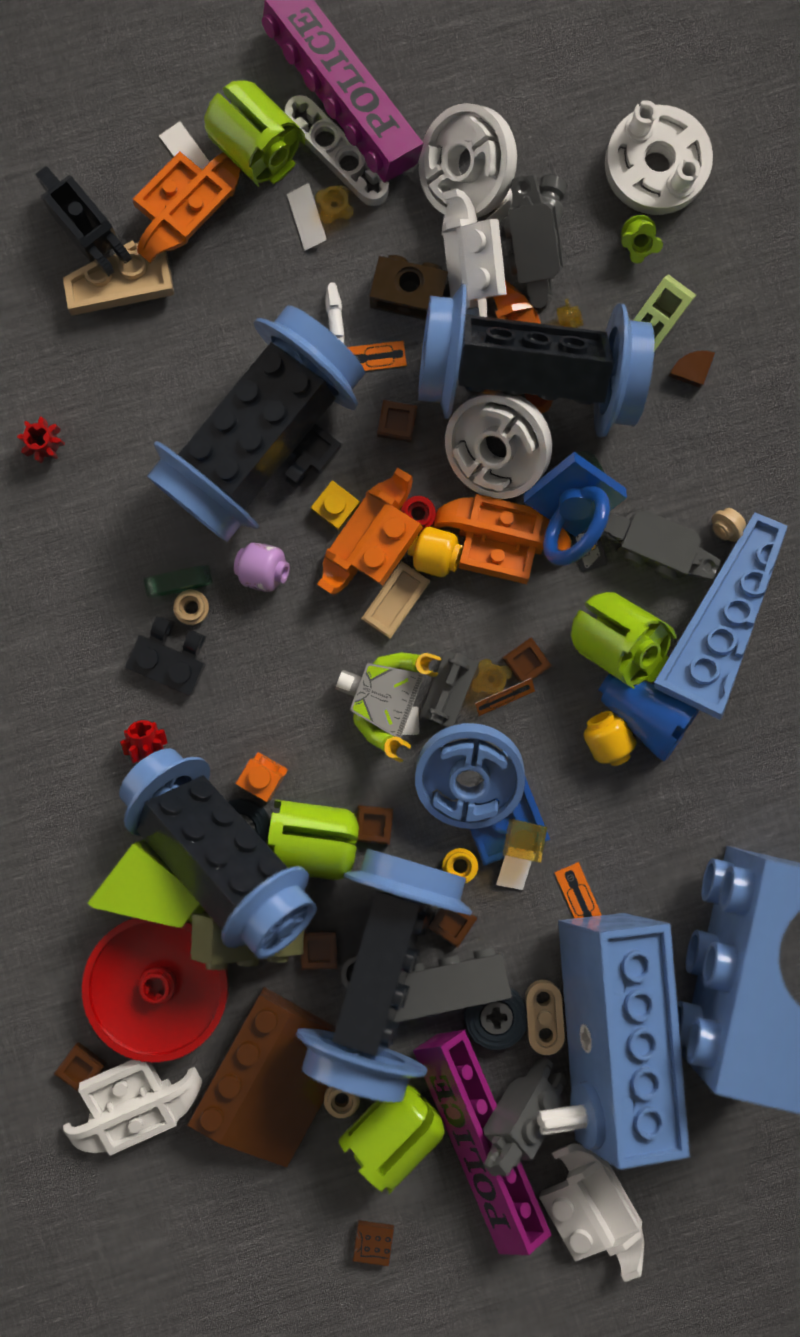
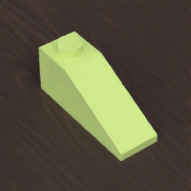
(665, 307)

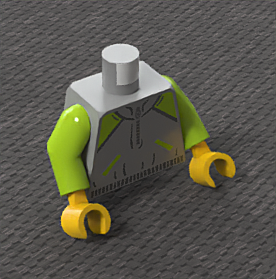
(386, 697)

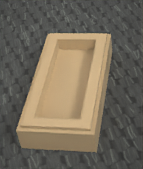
(395, 600)

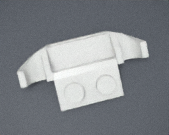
(472, 253)
(130, 1106)
(595, 1211)

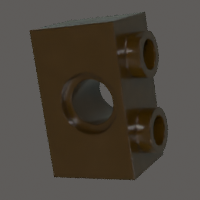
(392, 273)

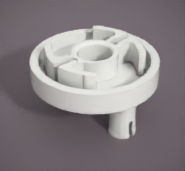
(644, 134)
(491, 154)
(525, 456)

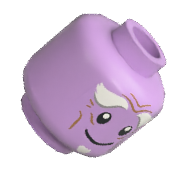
(261, 567)

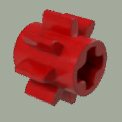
(49, 434)
(142, 740)

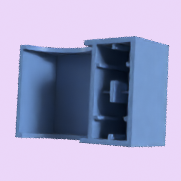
(742, 1019)

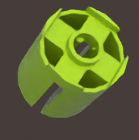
(253, 132)
(621, 638)
(314, 838)
(393, 1138)

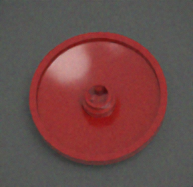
(149, 993)

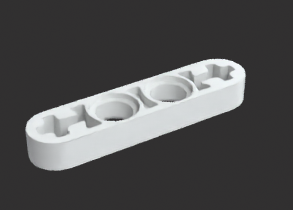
(336, 151)

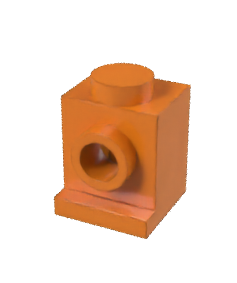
(262, 776)

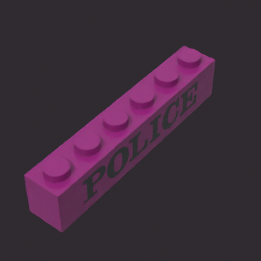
(343, 86)
(465, 1109)

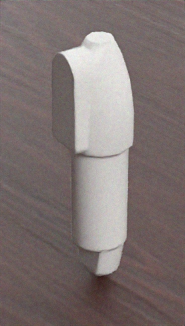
(334, 309)

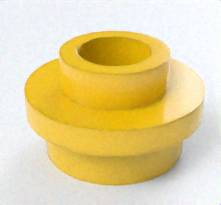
(461, 853)

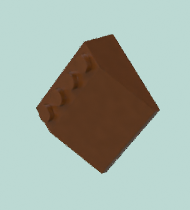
(259, 1092)

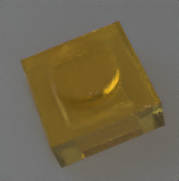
(525, 840)

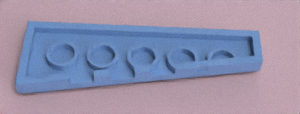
(715, 640)

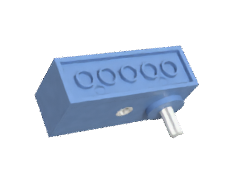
(621, 1041)

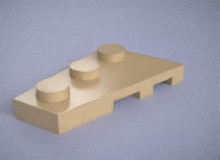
(132, 282)

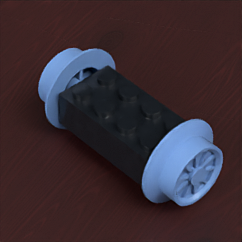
(216, 853)

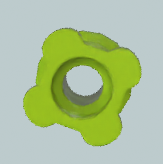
(640, 238)

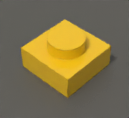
(335, 505)

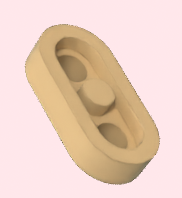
(543, 1016)

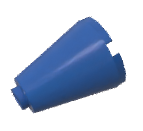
(649, 713)

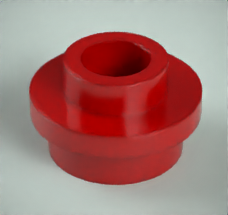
(424, 504)

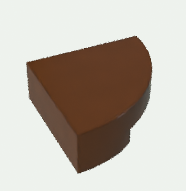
(693, 367)

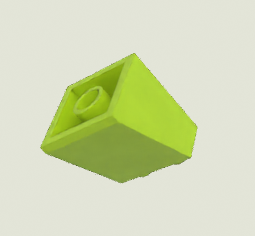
(146, 890)

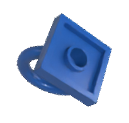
(574, 498)

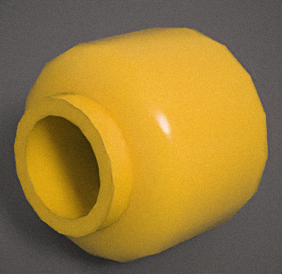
(436, 552)
(609, 738)

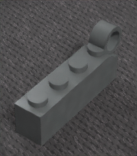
(451, 984)

